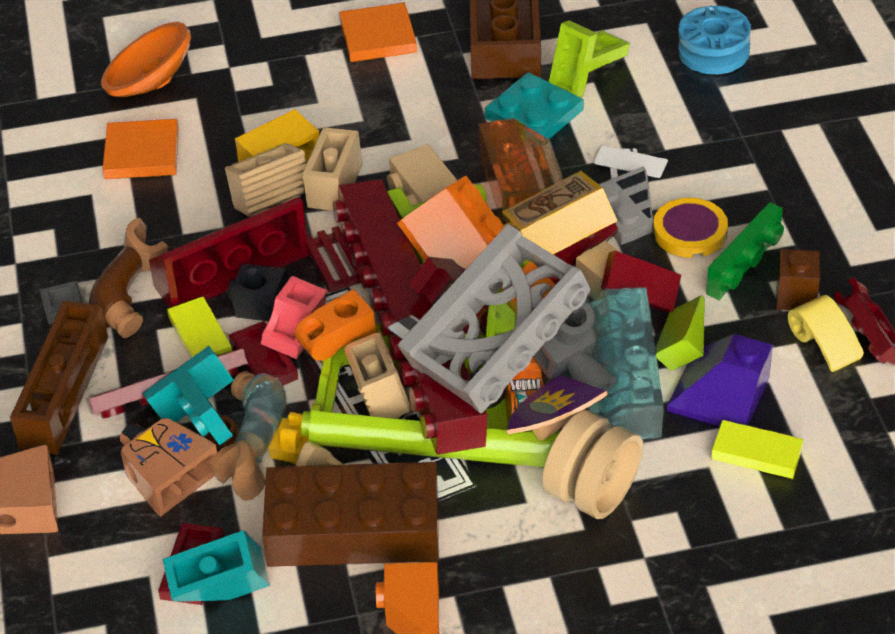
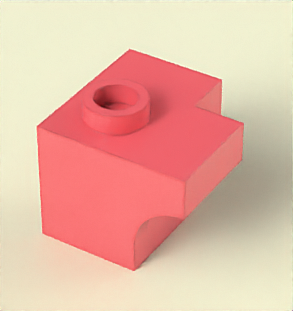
(291, 306)

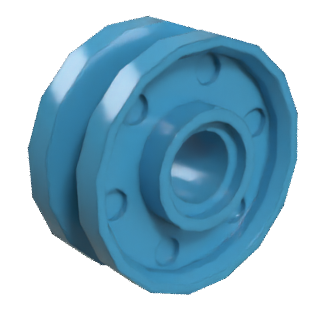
(714, 39)

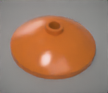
(147, 61)

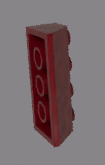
(210, 262)

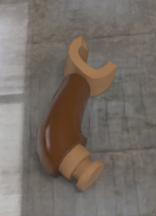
(115, 280)

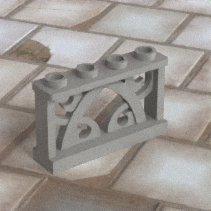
(507, 353)

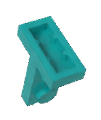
(188, 391)

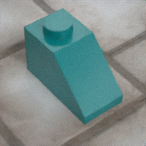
(217, 570)

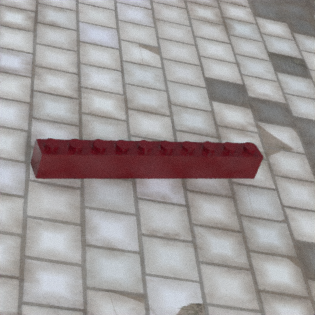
(386, 270)

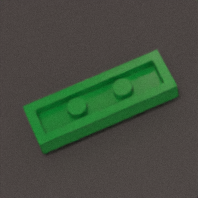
(744, 251)

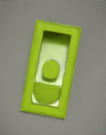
(682, 335)

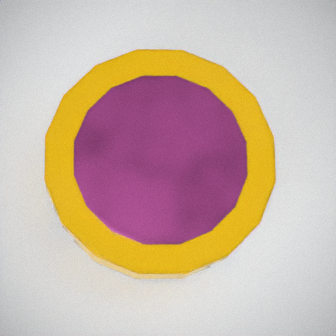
(690, 227)

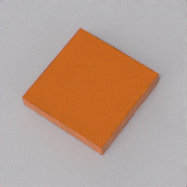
(377, 32)
(141, 149)

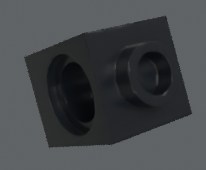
(256, 290)

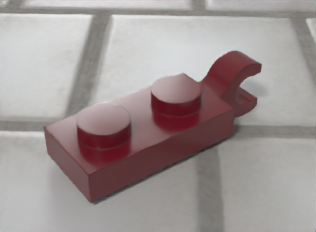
(870, 321)

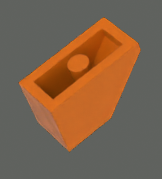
(410, 597)

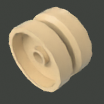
(592, 464)

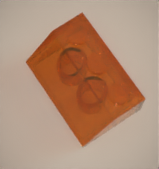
(516, 162)

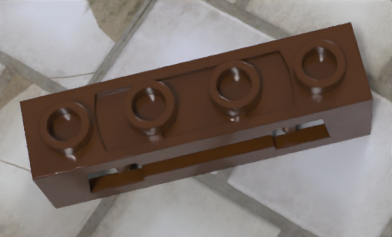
(59, 376)

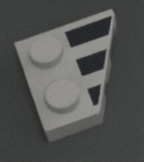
(631, 204)

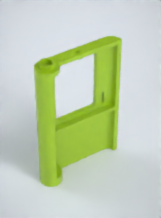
(406, 436)

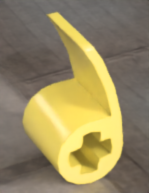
(826, 324)

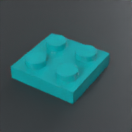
(536, 105)

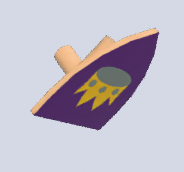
(553, 406)

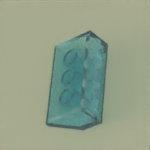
(629, 353)

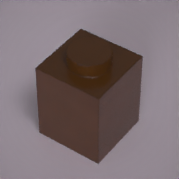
(797, 278)

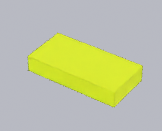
(198, 327)
(757, 449)

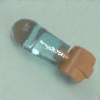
(264, 409)

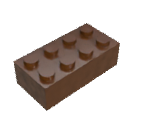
(505, 38)
(351, 514)

